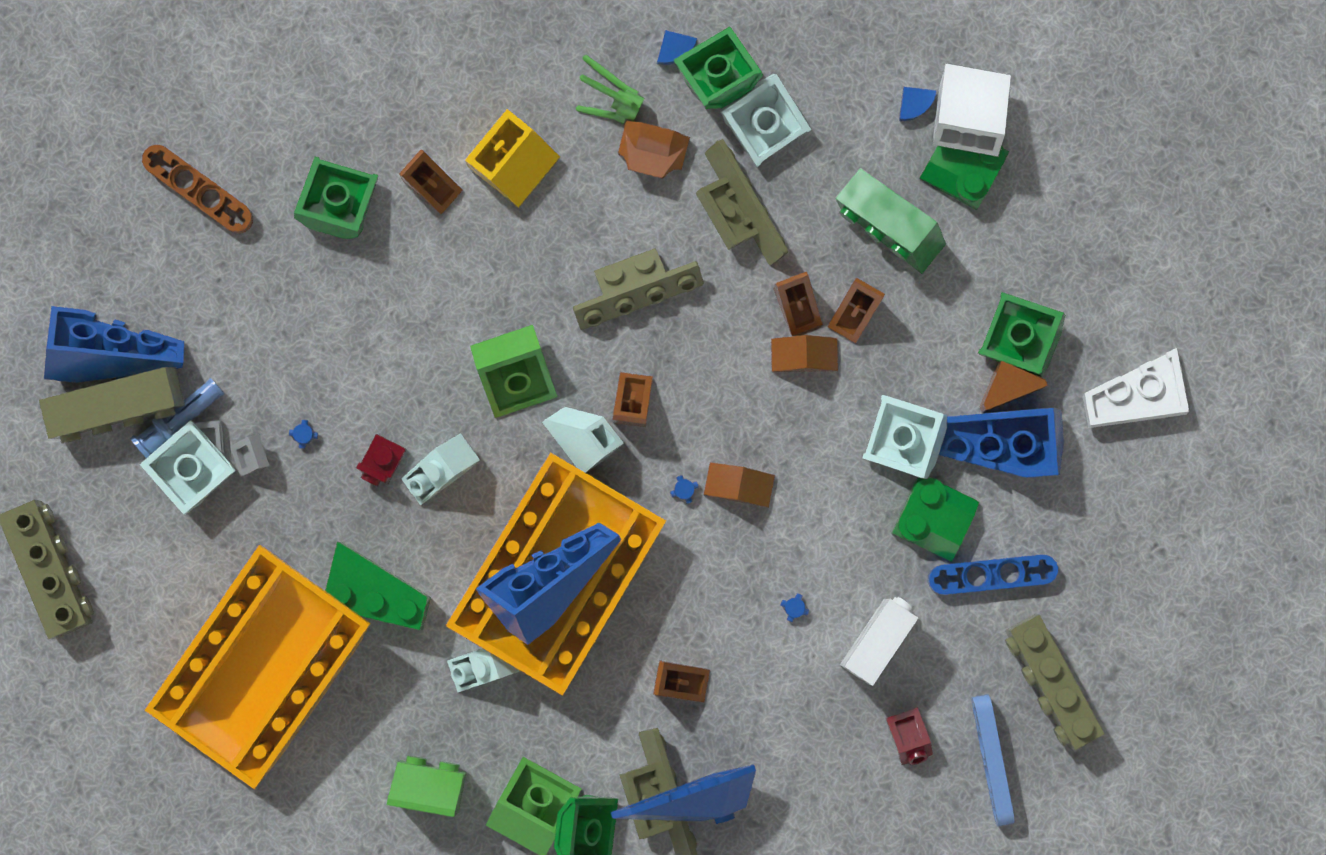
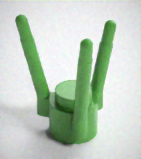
(625, 102)

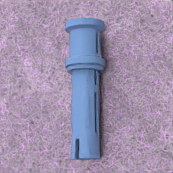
(166, 427)

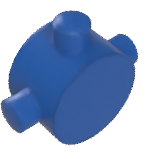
(303, 434)
(684, 489)
(794, 607)

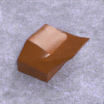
(652, 149)

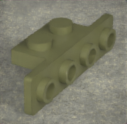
(736, 208)
(634, 285)
(653, 780)

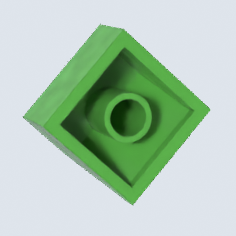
(513, 371)
(427, 786)
(531, 806)

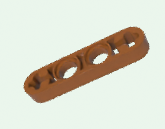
(199, 187)

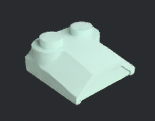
(765, 119)
(906, 437)
(188, 467)

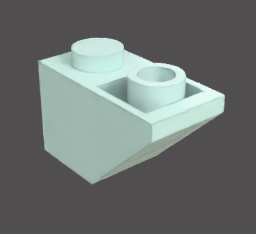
(583, 437)
(440, 468)
(477, 669)

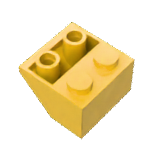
(512, 158)

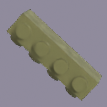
(112, 403)
(45, 568)
(1054, 682)

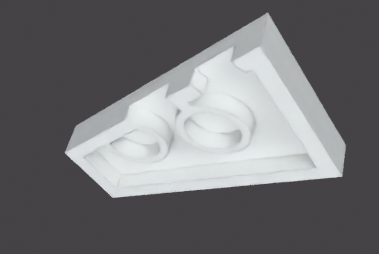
(1143, 394)

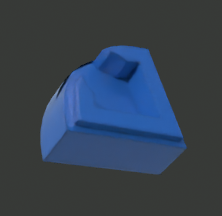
(674, 46)
(915, 102)

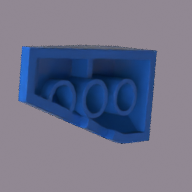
(93, 350)
(1011, 441)
(540, 591)
(699, 800)

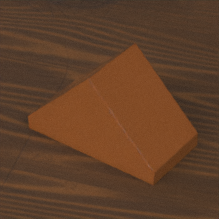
(430, 182)
(798, 303)
(856, 310)
(804, 354)
(1009, 384)
(632, 399)
(739, 484)
(681, 681)

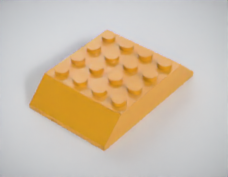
(554, 508)
(258, 667)

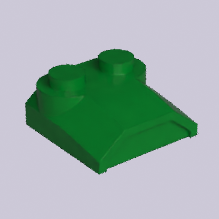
(719, 70)
(963, 173)
(335, 199)
(1023, 334)
(935, 517)
(586, 826)

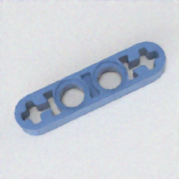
(992, 760)

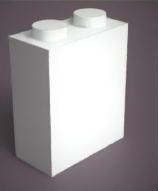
(971, 110)
(880, 640)

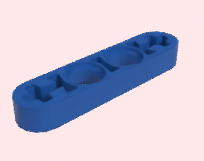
(992, 574)

